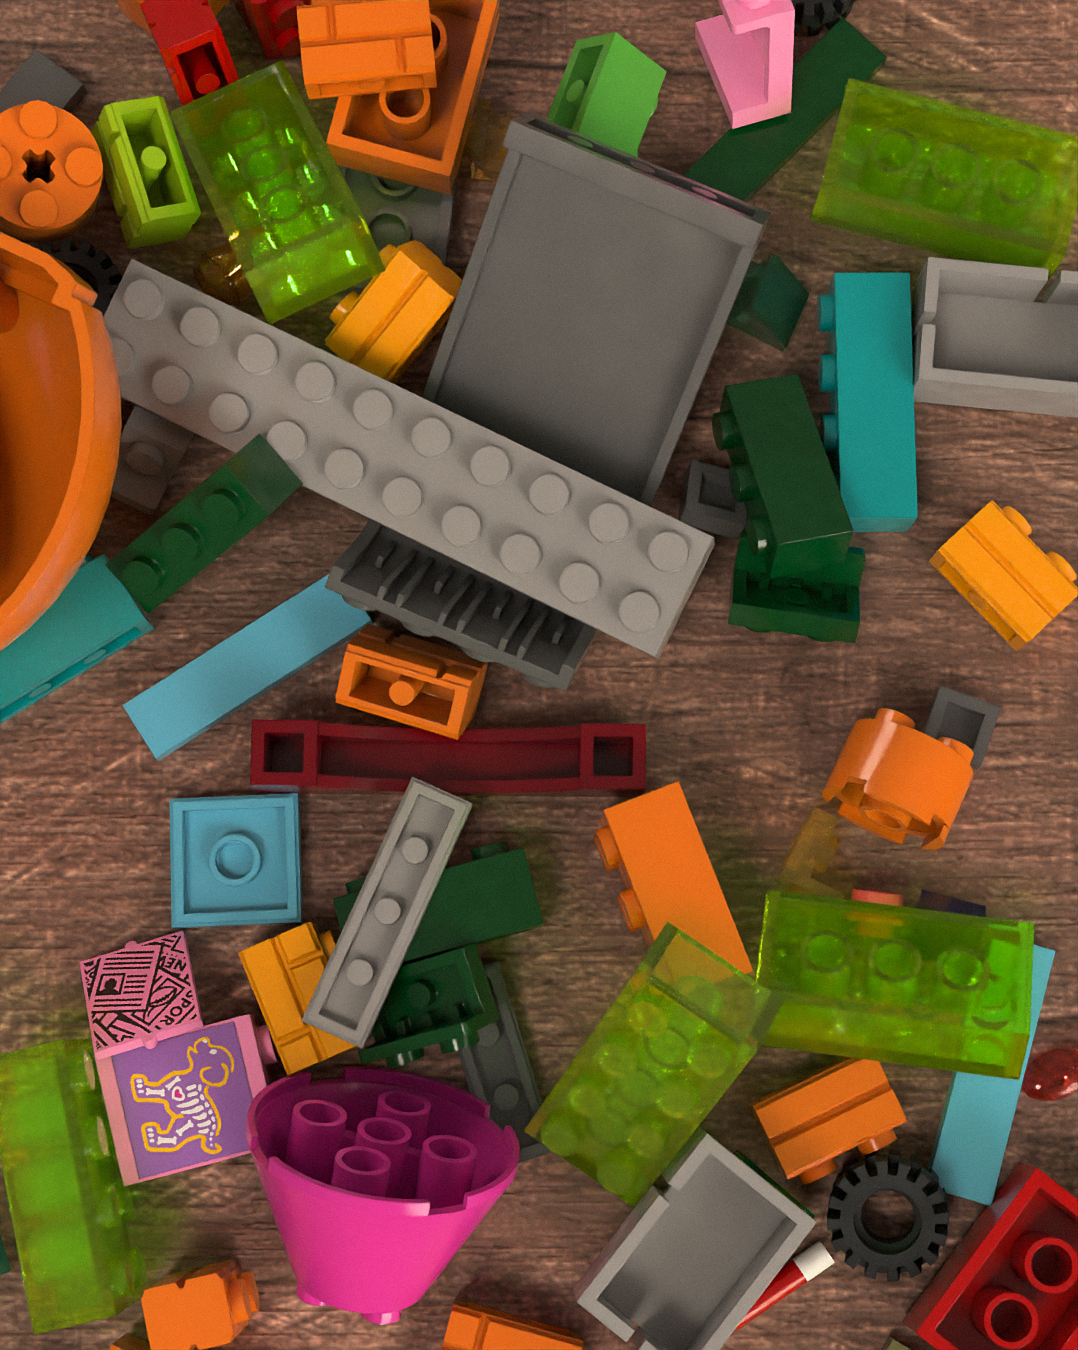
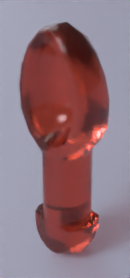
(1052, 1075)

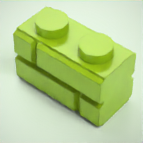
(145, 171)

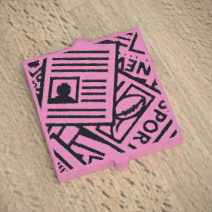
(140, 995)

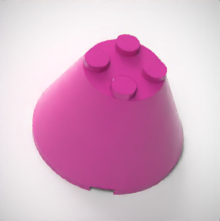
(375, 1181)

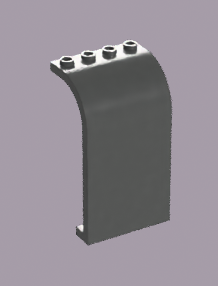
(578, 340)

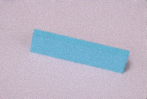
(243, 667)
(981, 1113)

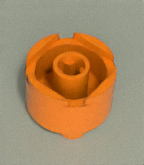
(54, 138)
(900, 779)

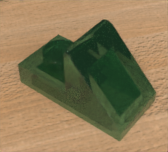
(769, 303)

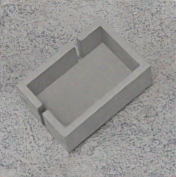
(990, 342)
(693, 1255)

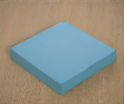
(236, 861)

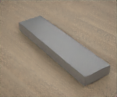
(387, 913)

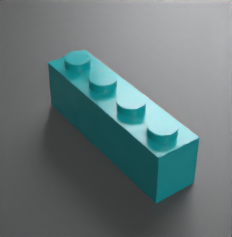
(870, 397)
(78, 631)

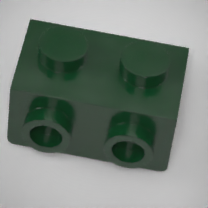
(810, 603)
(433, 1003)

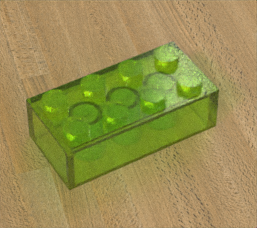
(948, 179)
(277, 192)
(897, 983)
(654, 1064)
(65, 1188)

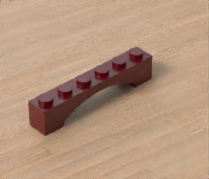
(482, 762)

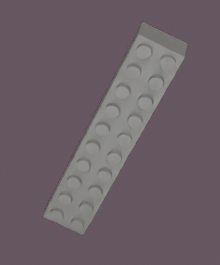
(405, 461)

